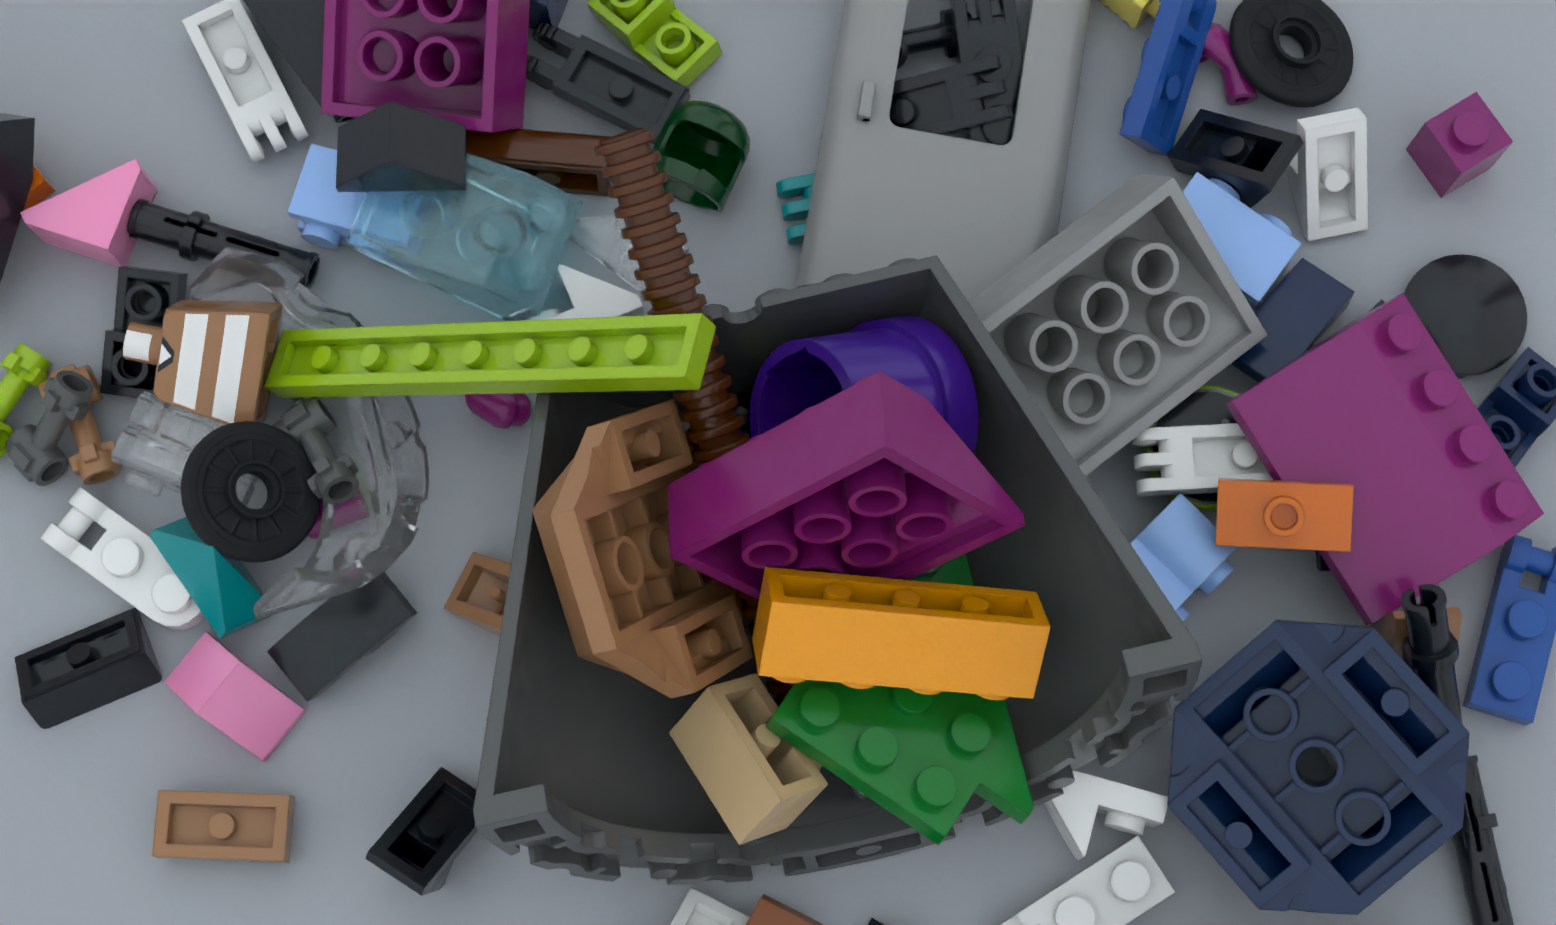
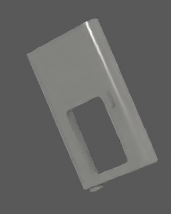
(925, 194)

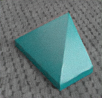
(215, 583)

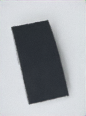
(142, 299)
(340, 635)

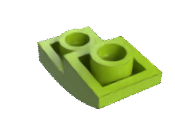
(659, 36)

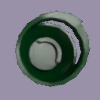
(702, 153)

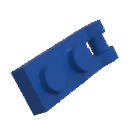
(1167, 73)
(1515, 636)

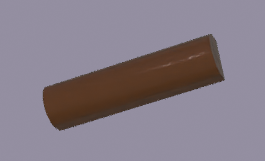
(552, 156)

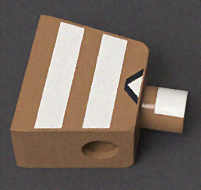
(211, 356)

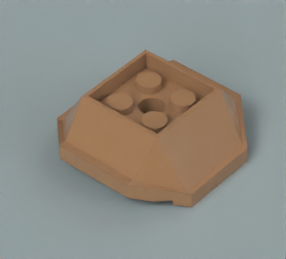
(613, 565)

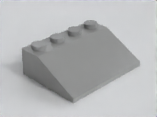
(1119, 317)

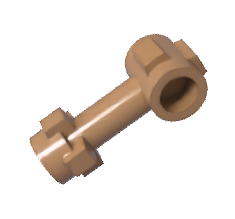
(94, 455)

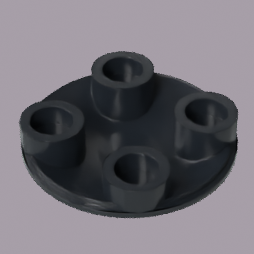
(1469, 312)

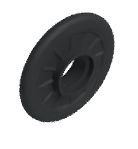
(1276, 74)
(212, 499)

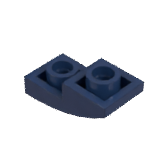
(1294, 318)
(1521, 404)

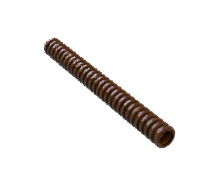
(673, 291)

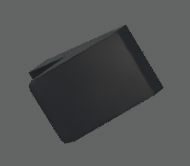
(1236, 152)
(428, 834)

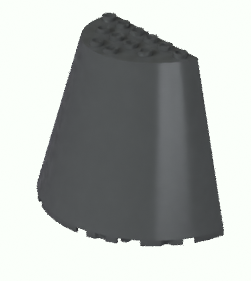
(585, 753)

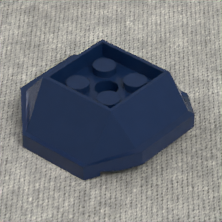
(1334, 839)

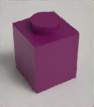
(1458, 144)

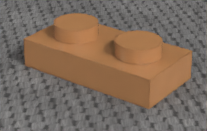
(223, 826)

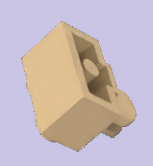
(743, 766)

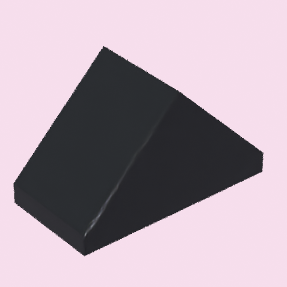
(401, 152)

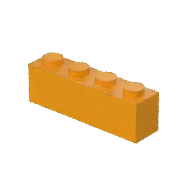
(899, 634)

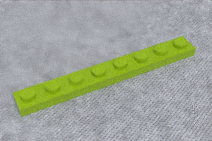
(495, 357)

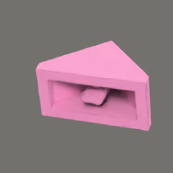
(94, 214)
(234, 697)

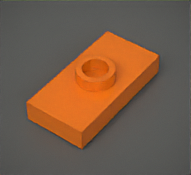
(1284, 514)

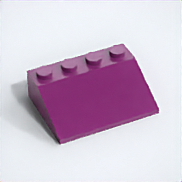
(429, 55)
(1400, 427)
(842, 489)

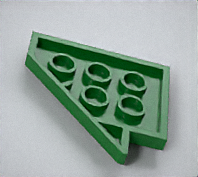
(911, 748)

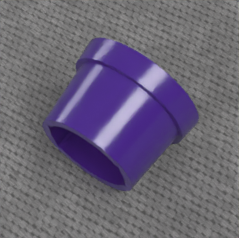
(901, 346)

